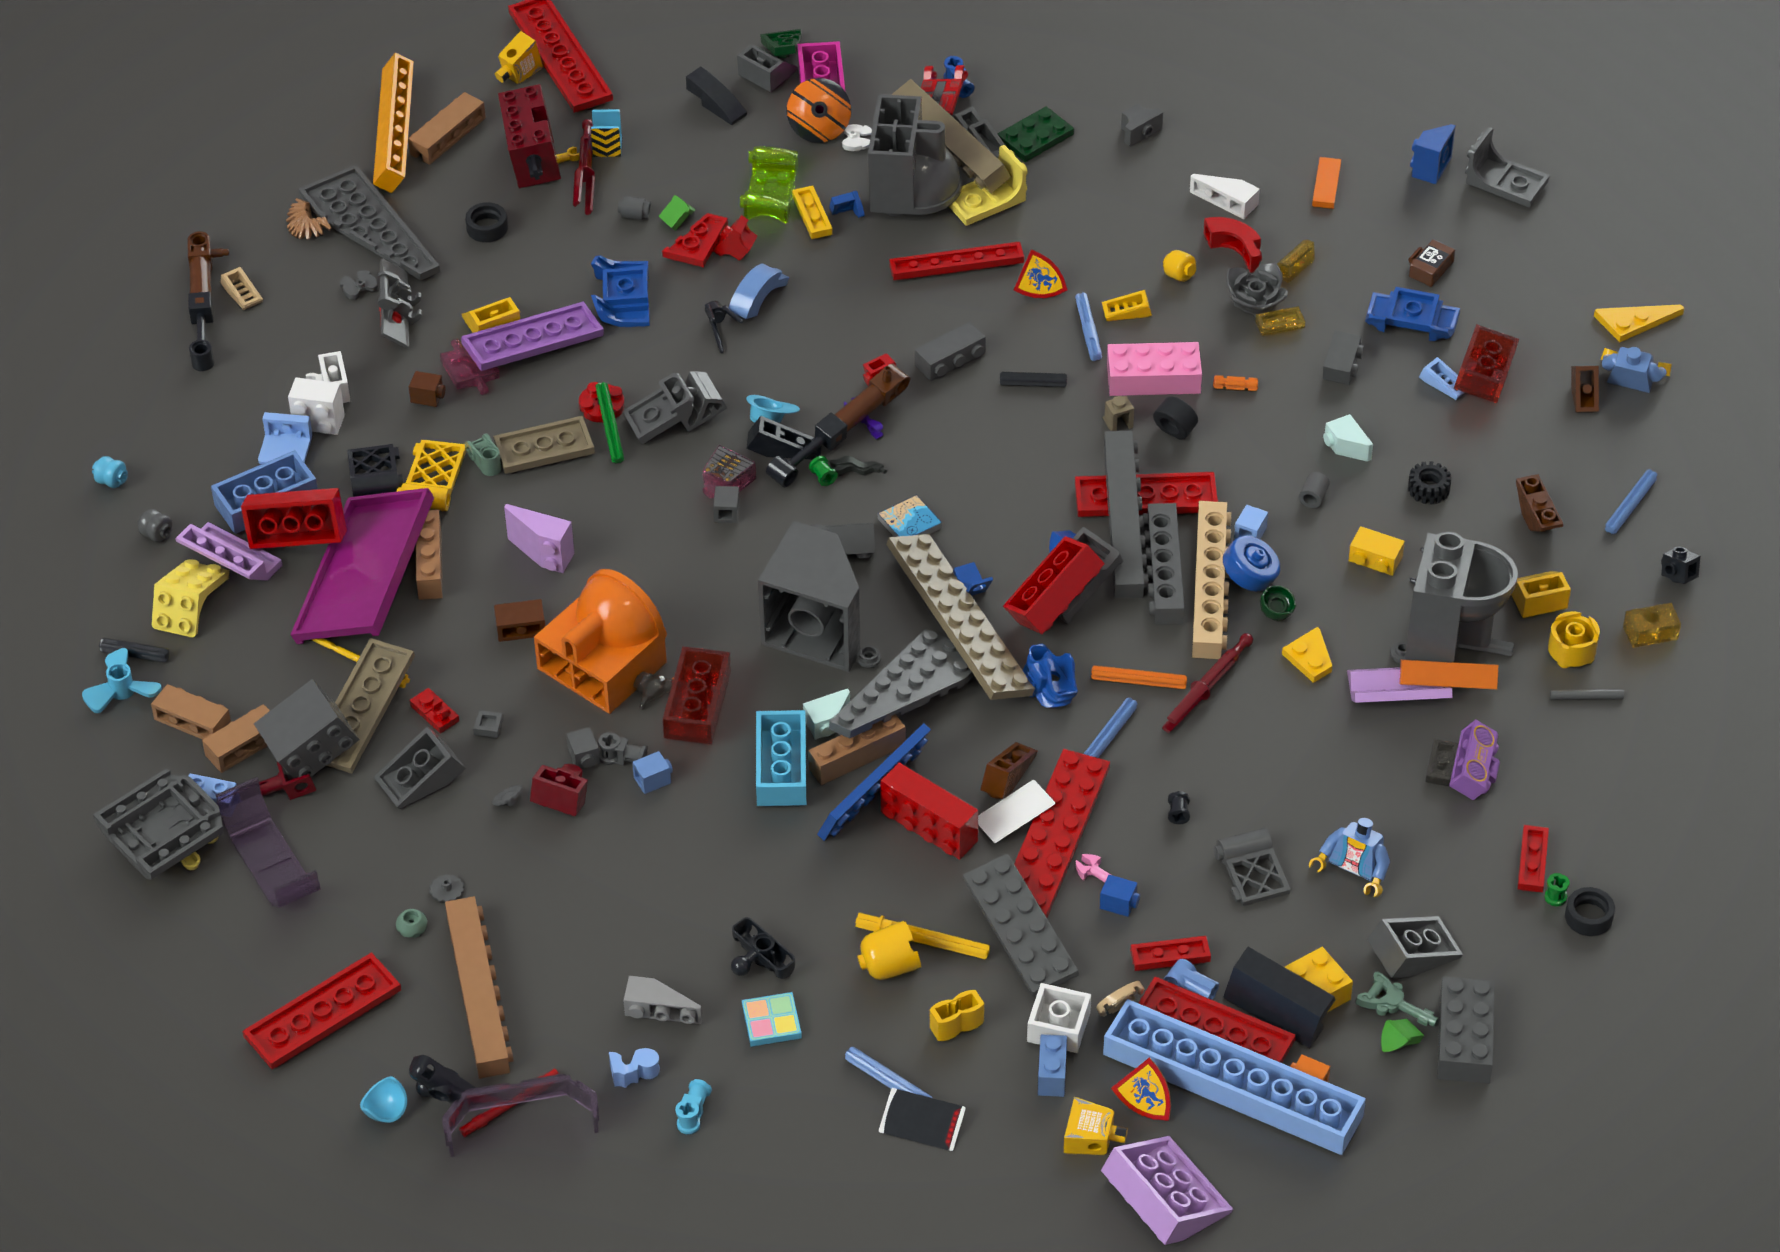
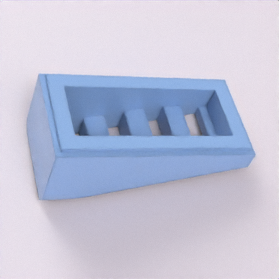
(1430, 377)

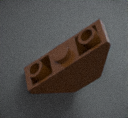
(1536, 504)

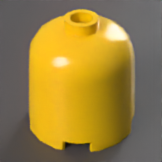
(888, 952)

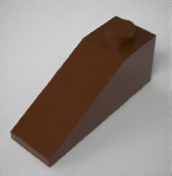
(1006, 770)

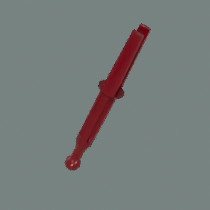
(585, 172)
(1201, 689)

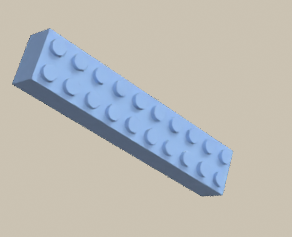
(1236, 1076)

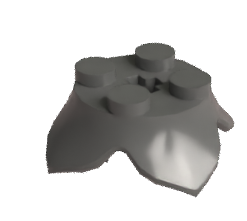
(1256, 291)

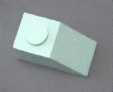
(1348, 439)
(822, 710)

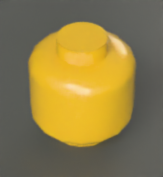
(1179, 265)

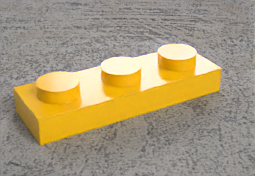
(812, 212)

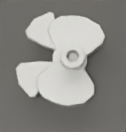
(853, 141)

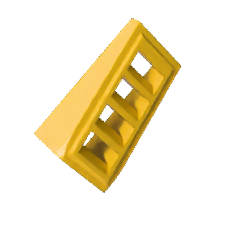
(1139, 309)

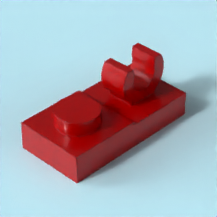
(434, 710)

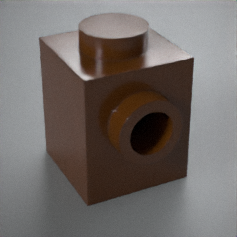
(426, 389)

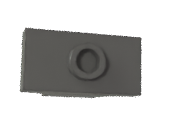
(1140, 123)

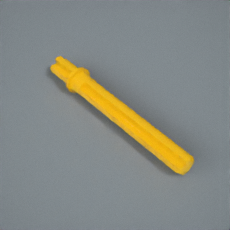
(928, 937)

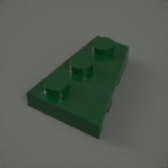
(782, 42)

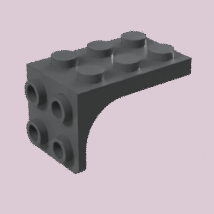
(1501, 176)

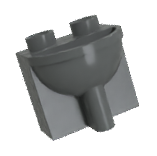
(909, 160)
(1457, 596)

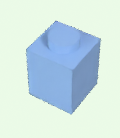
(1251, 522)

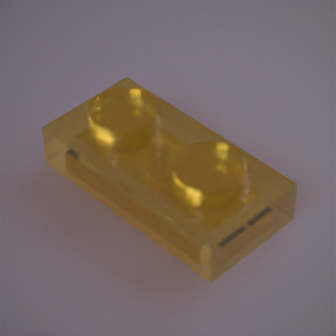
(1280, 321)

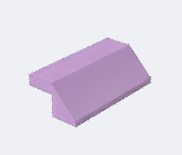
(230, 551)
(1384, 685)

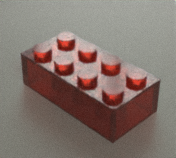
(697, 695)

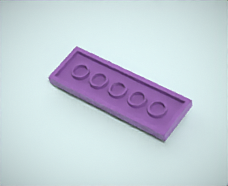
(532, 336)

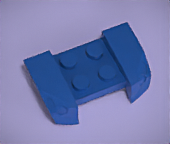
(623, 292)
(1413, 311)

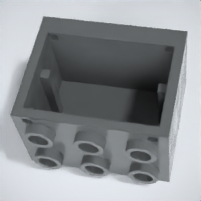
(306, 731)

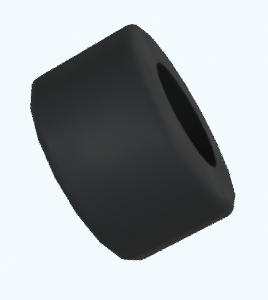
(1175, 417)

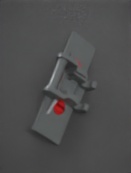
(396, 304)

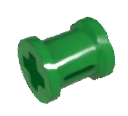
(825, 474)
(1553, 891)

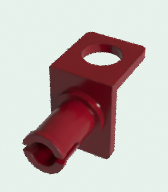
(282, 782)

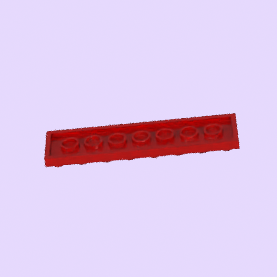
(561, 54)
(1058, 830)

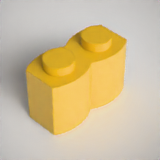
(956, 1015)

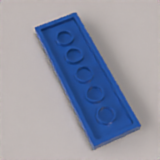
(865, 791)

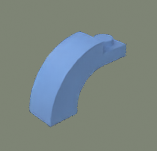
(755, 288)

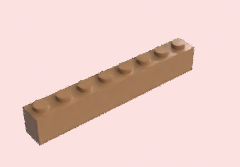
(477, 987)

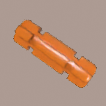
(1235, 383)

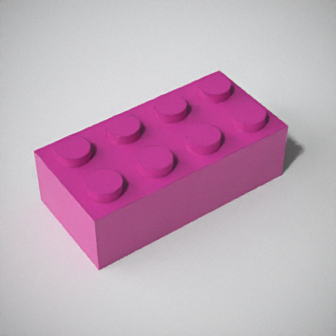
(820, 61)

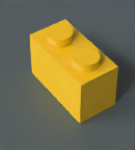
(1376, 550)

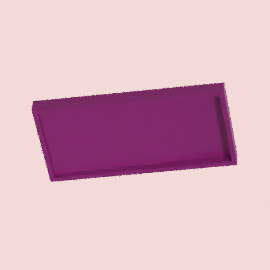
(364, 569)

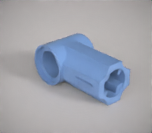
(1186, 976)

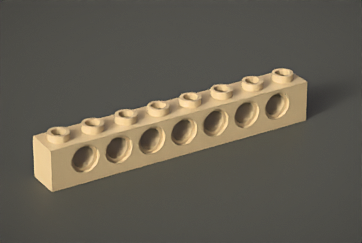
(1209, 581)

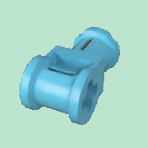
(691, 1107)

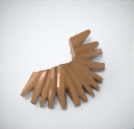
(302, 222)

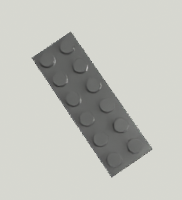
(1020, 924)

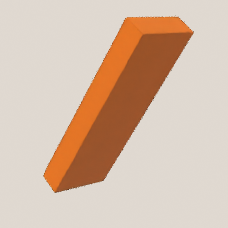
(1326, 182)

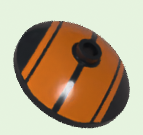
(809, 123)

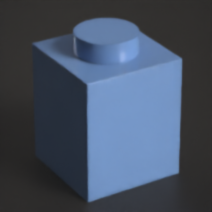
(652, 772)

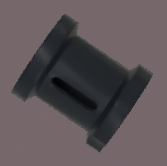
(1178, 807)

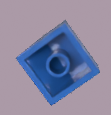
(1432, 153)

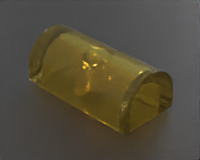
(1297, 260)

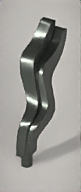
(849, 464)

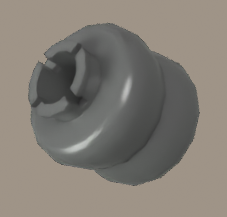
(155, 525)

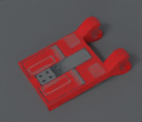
(944, 91)

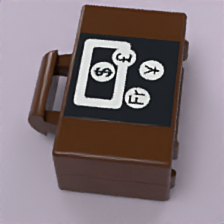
(1431, 262)

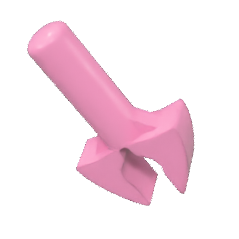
(1092, 868)

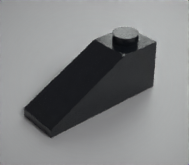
(776, 439)

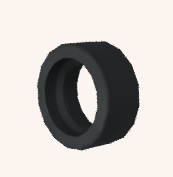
(486, 233)
(1592, 896)

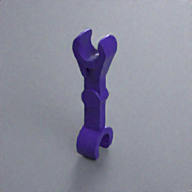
(872, 425)

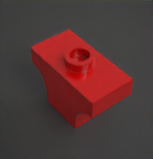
(736, 239)

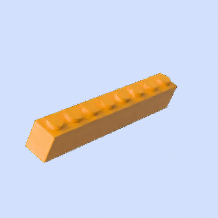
(393, 123)

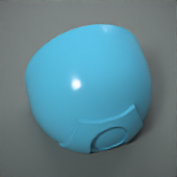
(385, 1101)

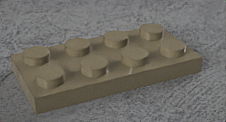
(544, 444)

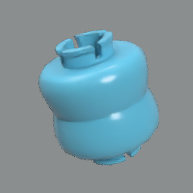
(109, 472)

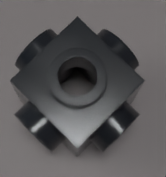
(1680, 565)

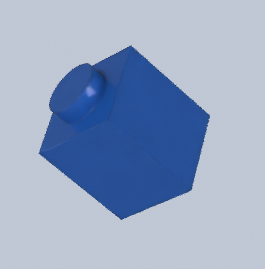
(1119, 895)

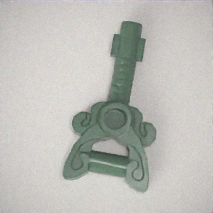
(1392, 1001)

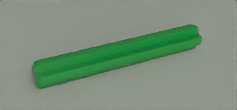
(609, 422)

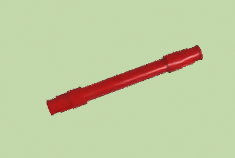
(483, 1118)

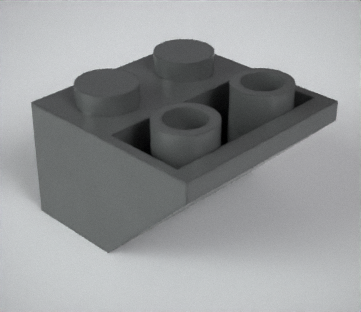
(763, 67)

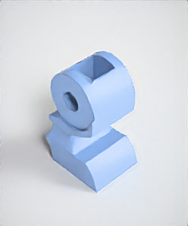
(643, 1065)

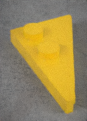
(1631, 321)

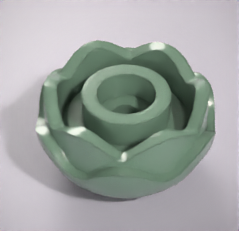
(409, 929)

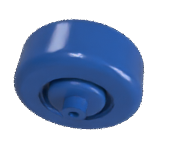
(1251, 563)

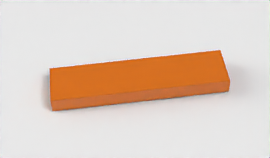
(1448, 674)

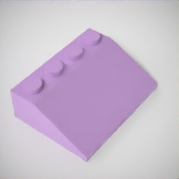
(1165, 1188)

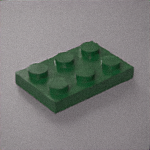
(1036, 134)

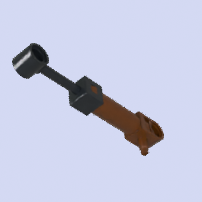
(200, 296)
(834, 427)

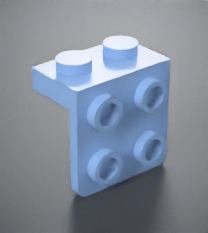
(285, 434)

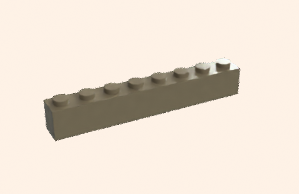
(965, 148)

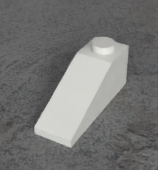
(1227, 193)

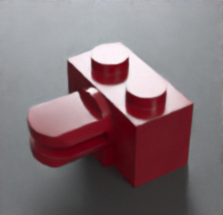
(559, 788)

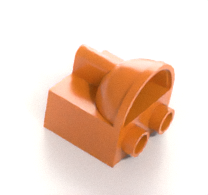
(603, 640)

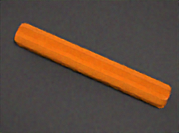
(1139, 677)

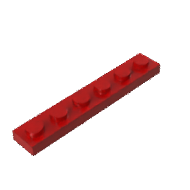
(956, 260)

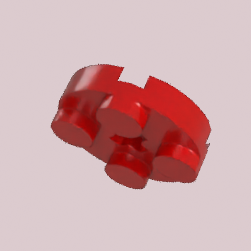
(589, 402)

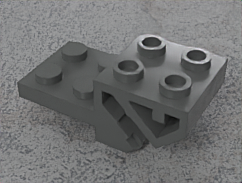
(675, 401)

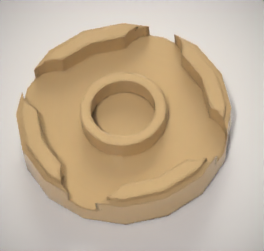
(1116, 1000)

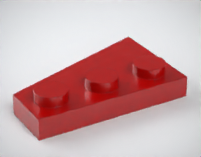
(698, 242)

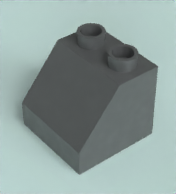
(811, 598)

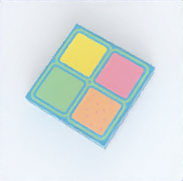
(771, 1019)

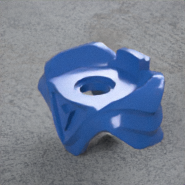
(1038, 670)

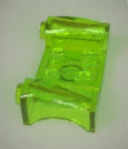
(770, 182)

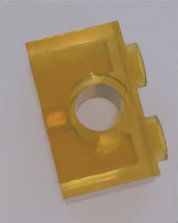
(1652, 625)

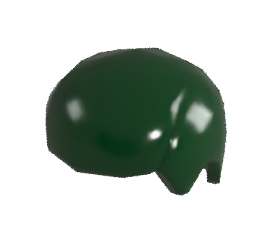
(1277, 603)

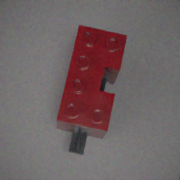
(529, 136)

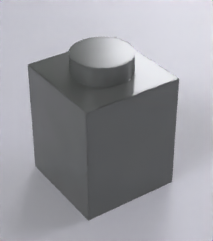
(726, 504)
(583, 748)

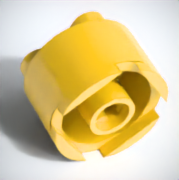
(1573, 639)

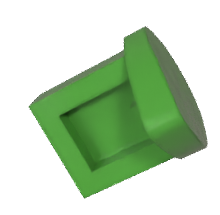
(676, 212)
(1398, 1034)

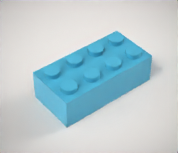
(781, 758)

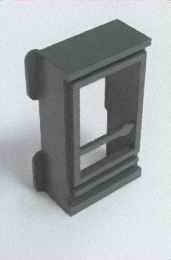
(1111, 559)

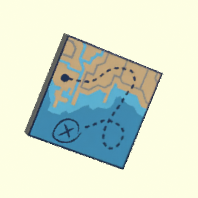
(909, 518)

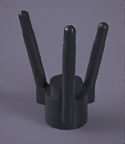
(716, 314)

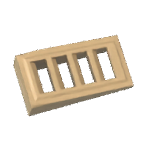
(239, 275)

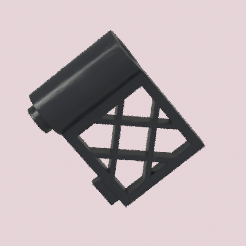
(374, 480)

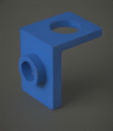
(971, 578)

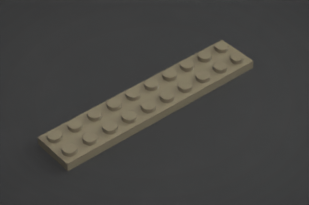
(960, 617)

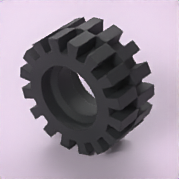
(1429, 473)

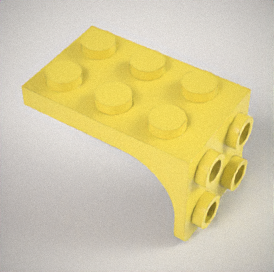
(978, 204)
(182, 594)

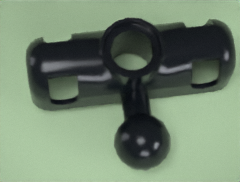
(761, 949)
(439, 1083)

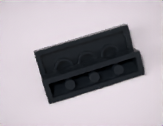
(1278, 996)

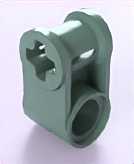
(485, 455)

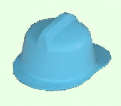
(769, 408)

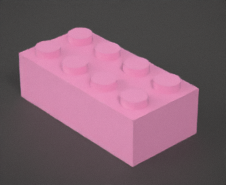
(1154, 368)

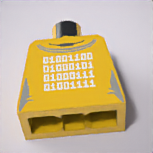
(519, 59)
(1091, 1129)

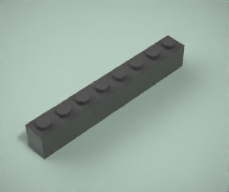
(1124, 513)

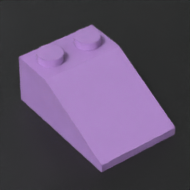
(540, 537)

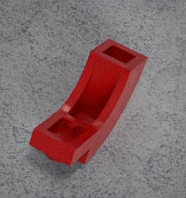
(1236, 236)

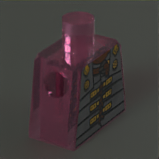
(727, 469)

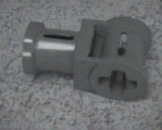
(619, 750)

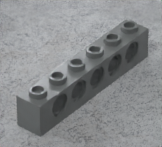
(1164, 564)

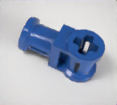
(950, 64)

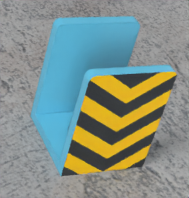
(606, 133)

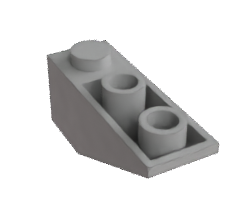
(657, 1001)

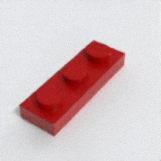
(1533, 858)
(1167, 952)

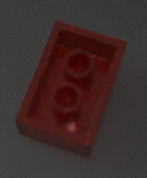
(1486, 363)

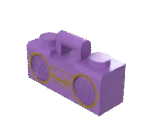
(1474, 760)

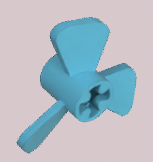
(119, 684)

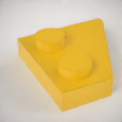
(1309, 655)

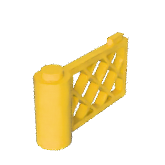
(441, 493)

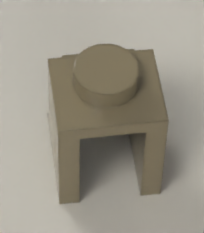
(1116, 408)

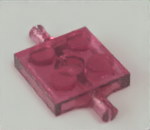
(464, 370)

